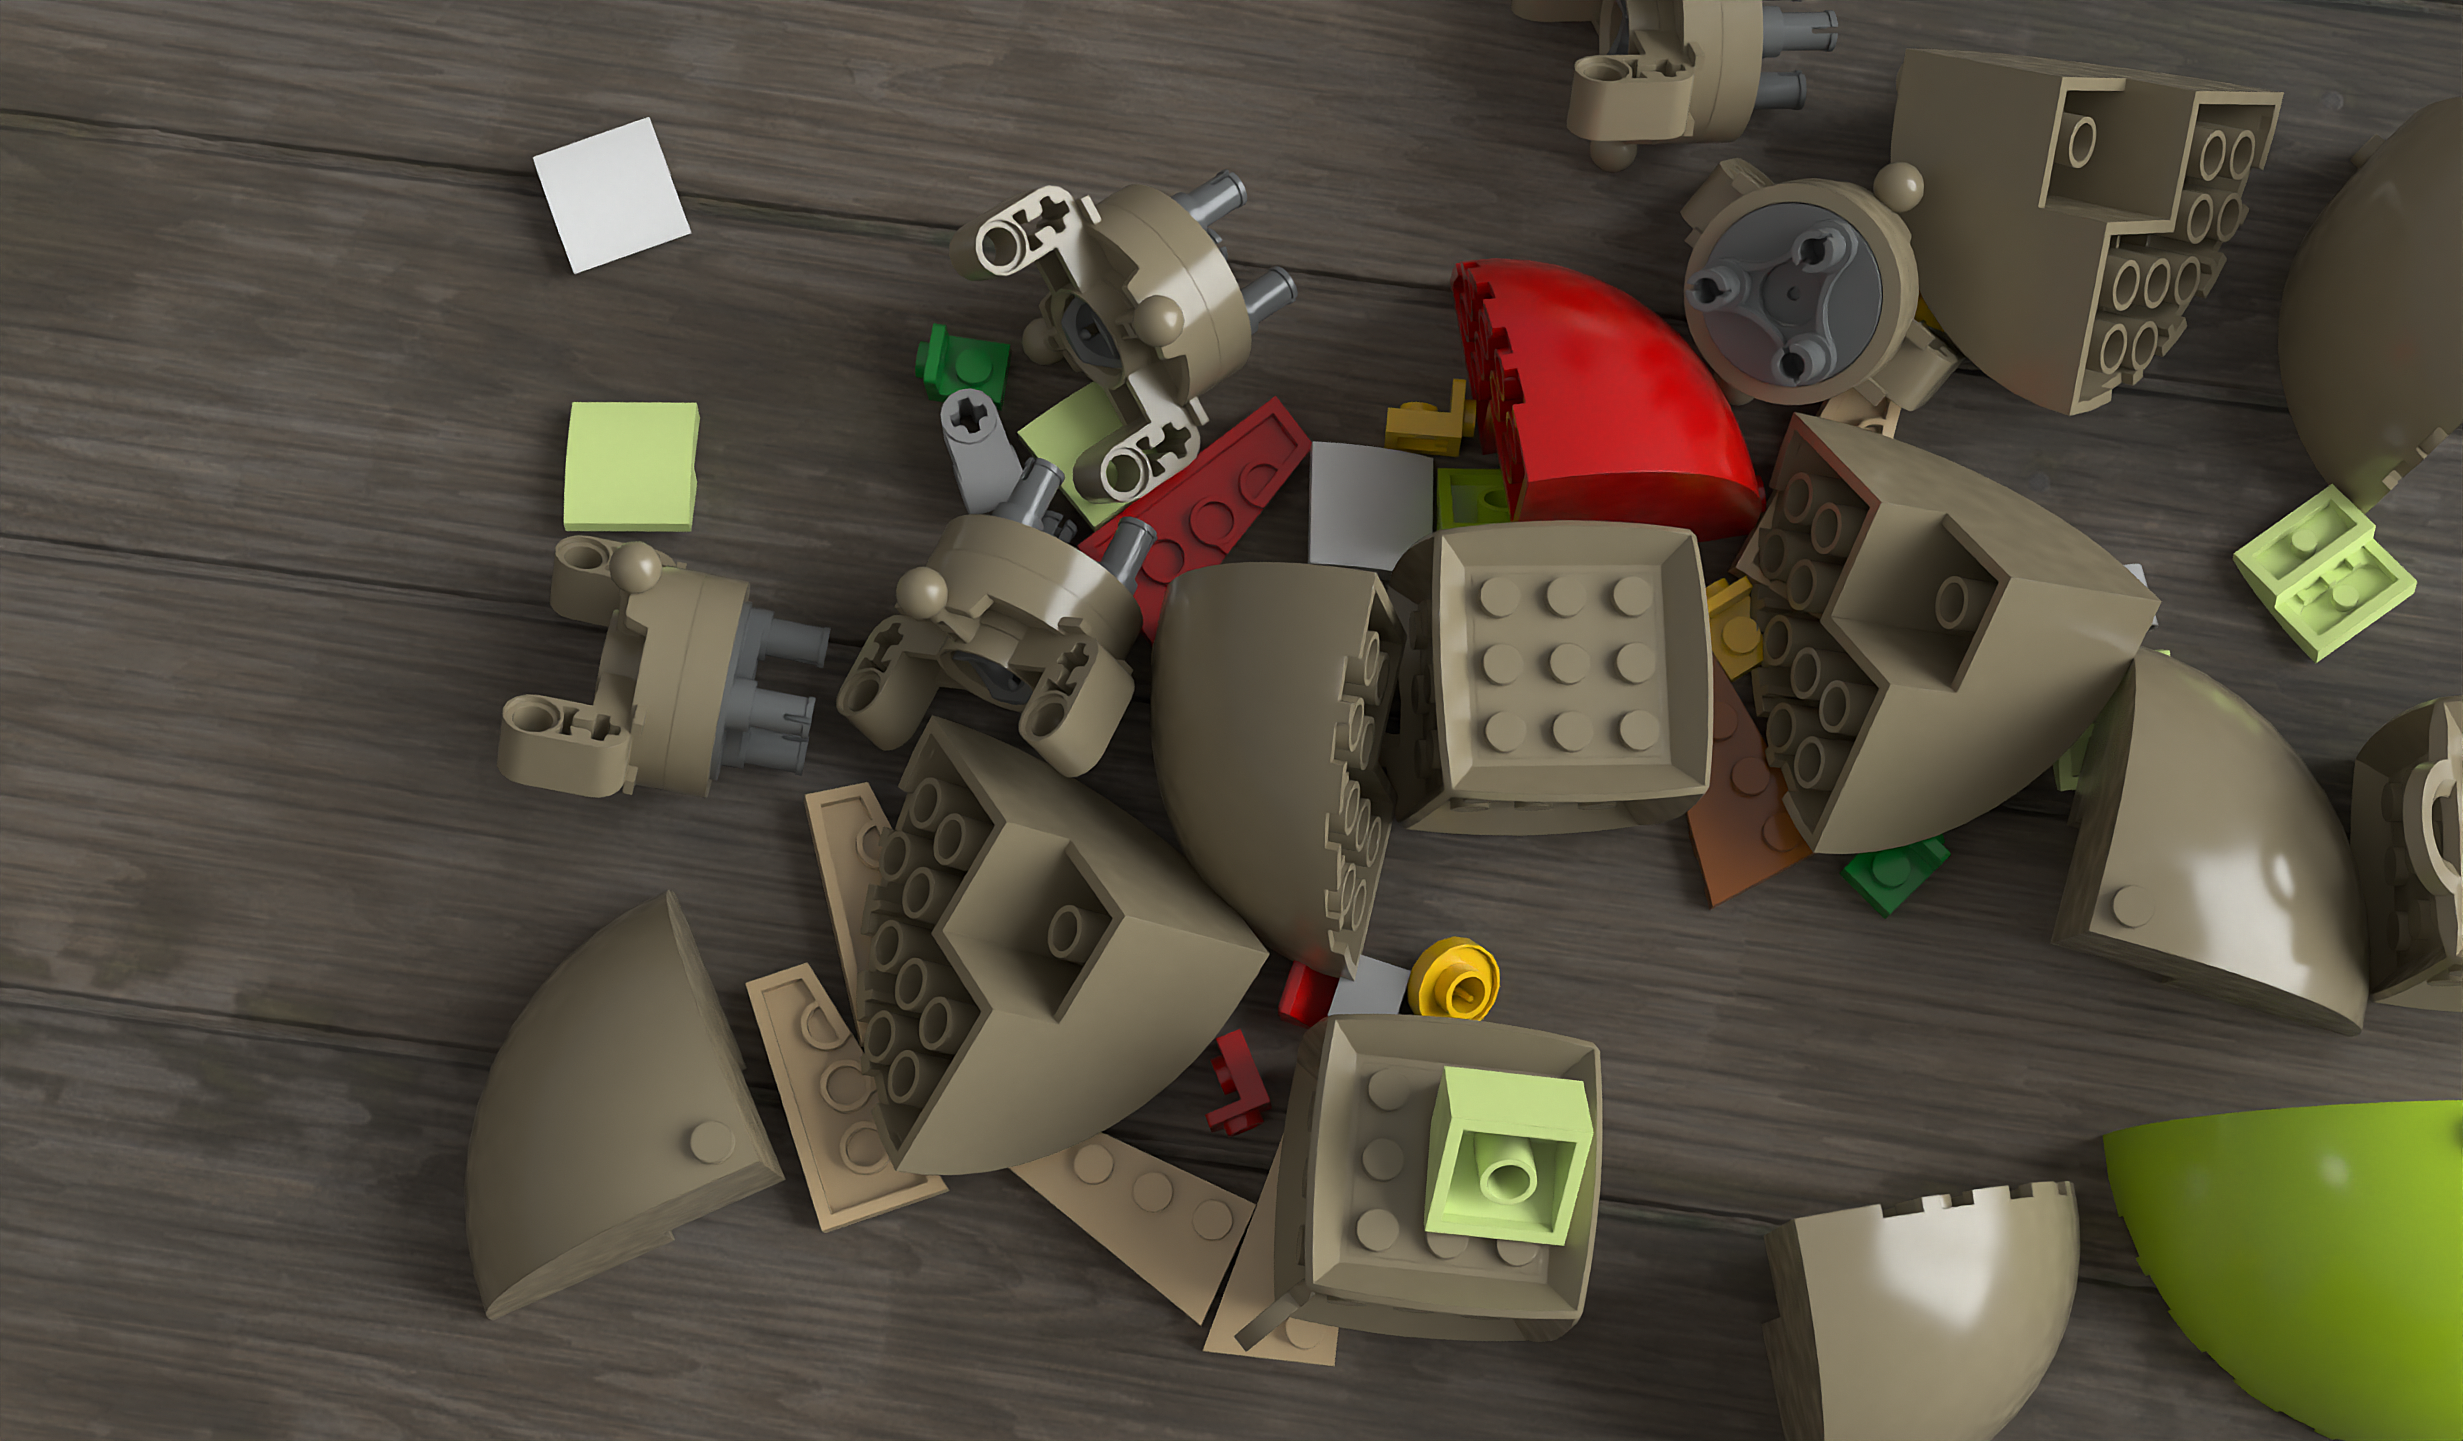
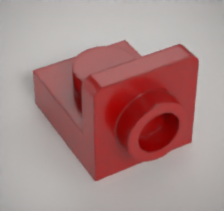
(1238, 1073)

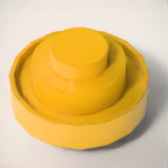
(1454, 980)

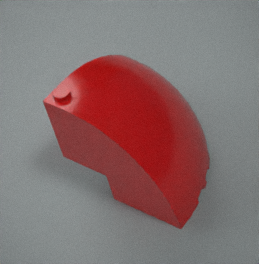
(1598, 404)

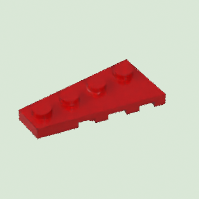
(1209, 503)

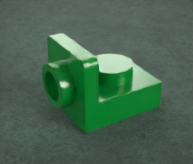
(962, 363)
(1893, 874)

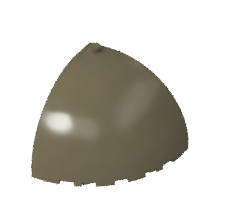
(2071, 209)
(2379, 310)
(1950, 644)
(1271, 745)
(2213, 854)
(1030, 961)
(609, 1114)
(1920, 1313)

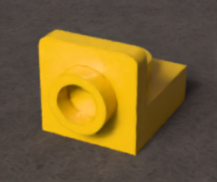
(1424, 430)
(1732, 630)

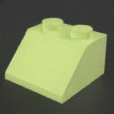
(1506, 1155)

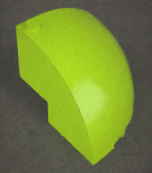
(2312, 1256)

